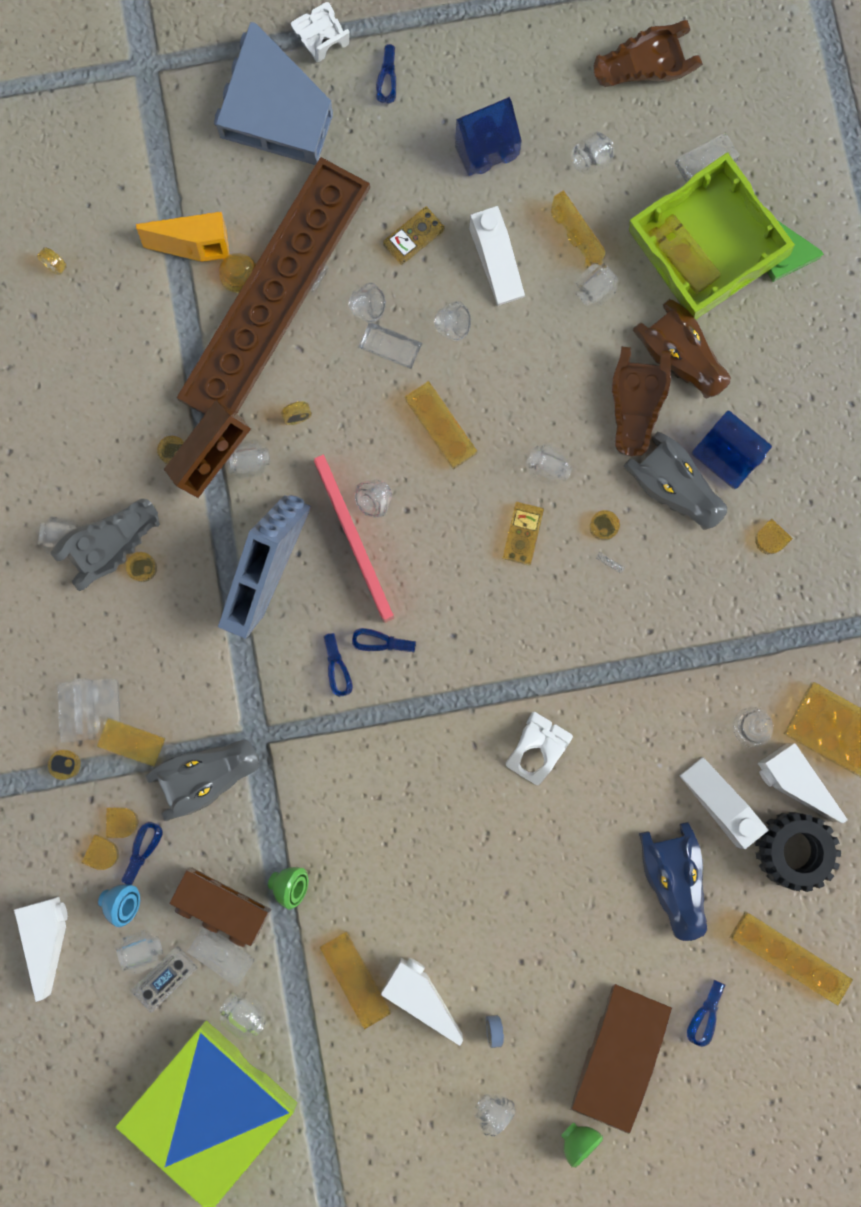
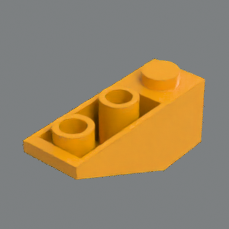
(191, 237)

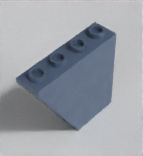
(273, 102)
(262, 565)

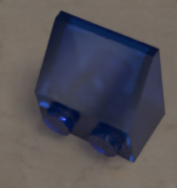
(488, 137)

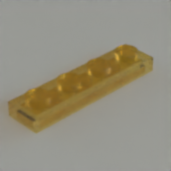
(791, 958)

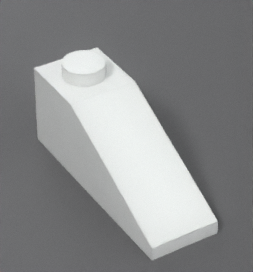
(496, 255)
(794, 776)
(724, 804)
(42, 935)
(416, 994)

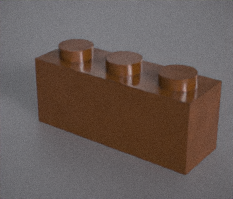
(207, 449)
(219, 907)

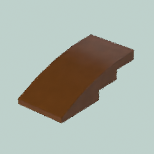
(621, 1059)

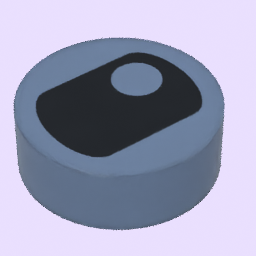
(494, 1031)

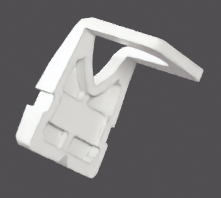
(320, 26)
(542, 735)

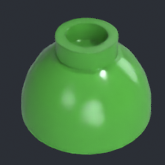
(289, 886)
(580, 1143)

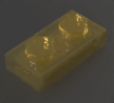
(130, 742)

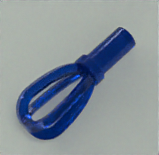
(387, 68)
(391, 642)
(335, 657)
(136, 860)
(709, 1005)

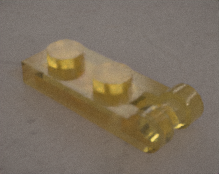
(577, 229)
(685, 254)

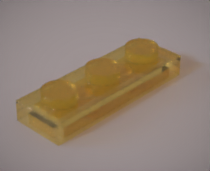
(441, 425)
(355, 980)

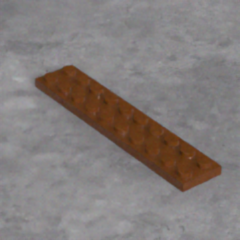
(275, 289)

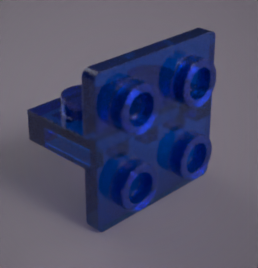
(731, 450)

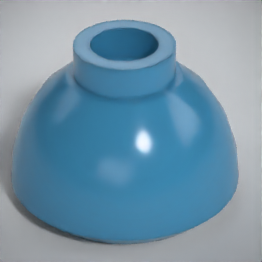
(120, 904)

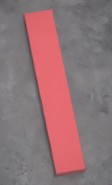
(353, 539)

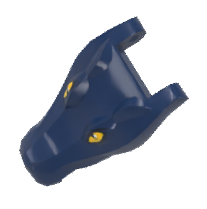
(676, 876)

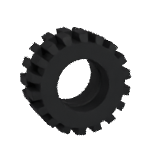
(821, 858)

